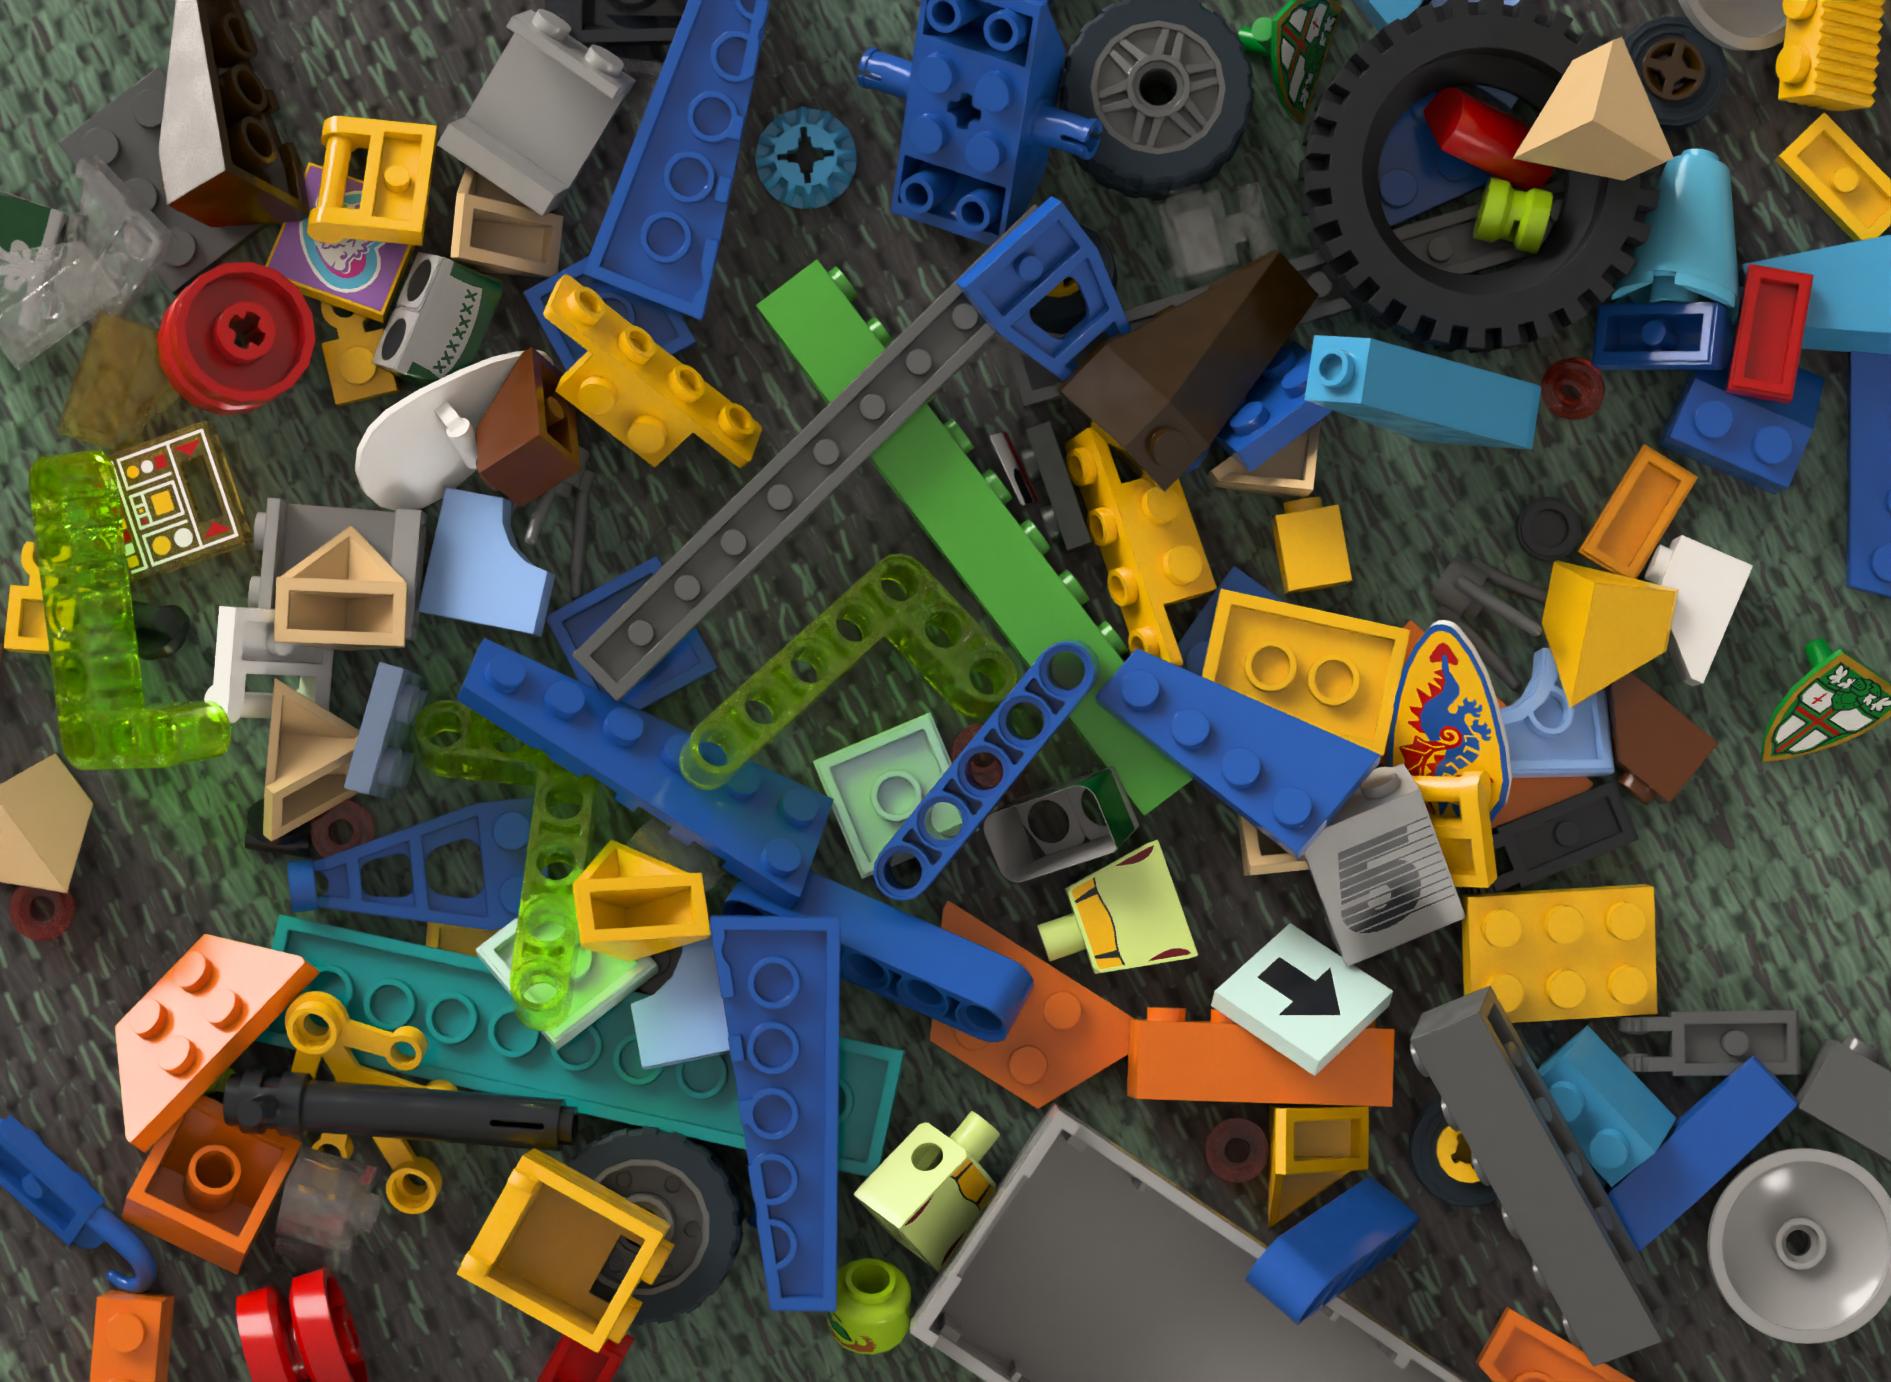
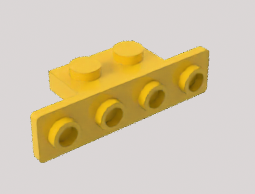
(639, 387)
(1144, 541)

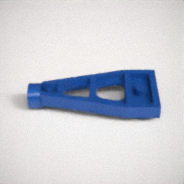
(1026, 269)
(495, 826)

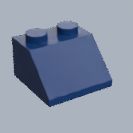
(1743, 434)

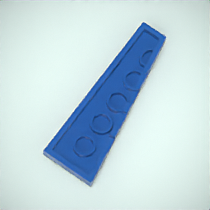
(681, 168)
(755, 822)
(784, 1046)

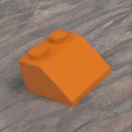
(210, 1185)

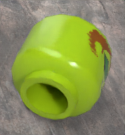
(870, 1306)

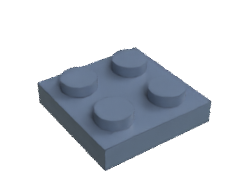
(380, 751)

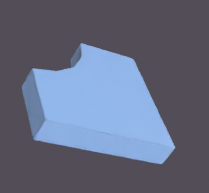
(479, 570)
(1550, 736)
(685, 1015)

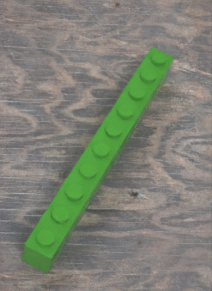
(970, 524)

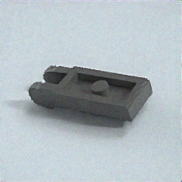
(1718, 1041)

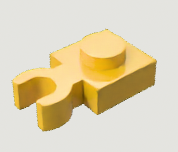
(351, 358)
(25, 614)

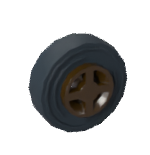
(1678, 53)

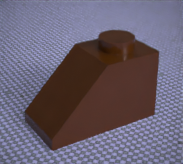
(528, 433)
(1652, 741)

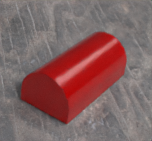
(1483, 137)

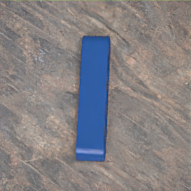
(963, 791)
(908, 958)
(1332, 1249)

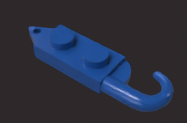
(69, 1203)

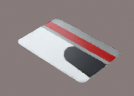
(1014, 468)

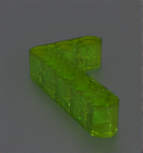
(94, 629)
(835, 656)
(549, 842)

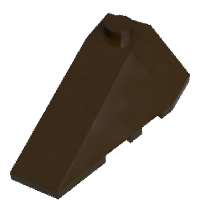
(217, 126)
(1182, 375)

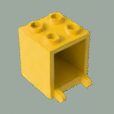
(551, 1244)

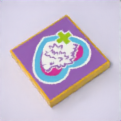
(347, 273)

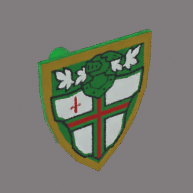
(1297, 47)
(1827, 705)

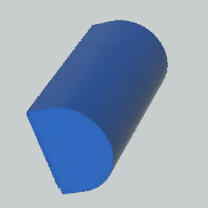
(1662, 336)

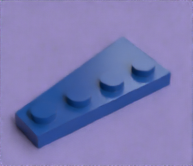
(1869, 473)
(1247, 754)

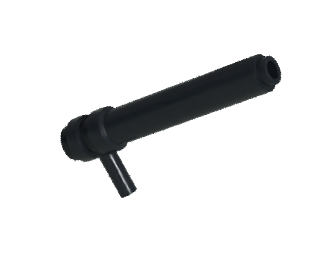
(305, 1105)

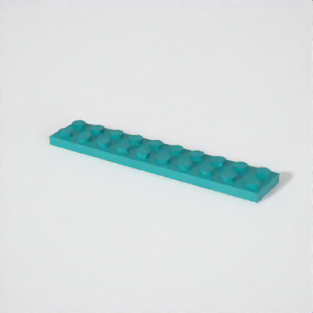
(485, 1048)

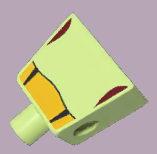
(1123, 916)
(932, 1188)

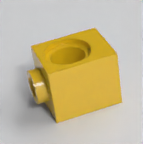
(1310, 546)

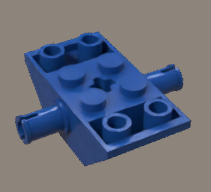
(978, 113)

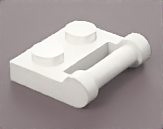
(248, 647)

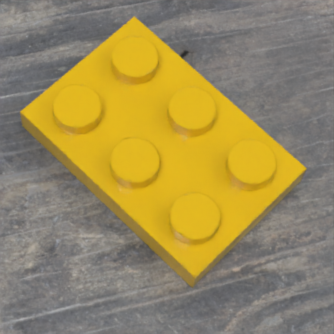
(1309, 664)
(1563, 951)

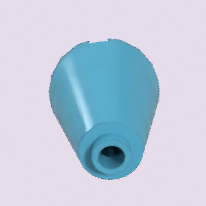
(1690, 239)

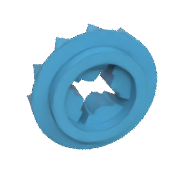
(785, 179)

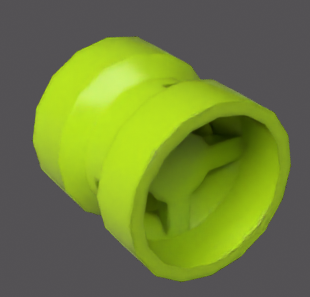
(1513, 215)

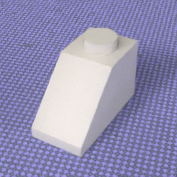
(1705, 603)

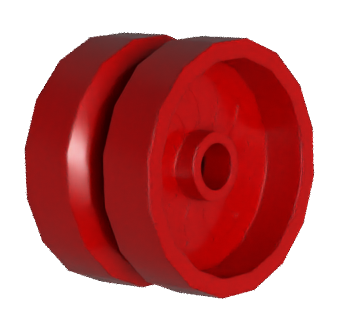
(201, 331)
(302, 1337)

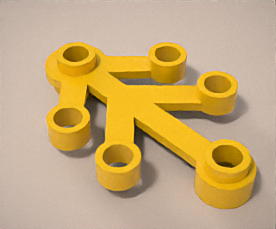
(333, 1045)

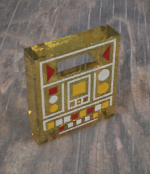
(159, 507)

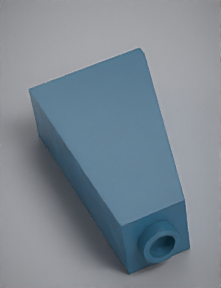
(1848, 295)
(1421, 394)

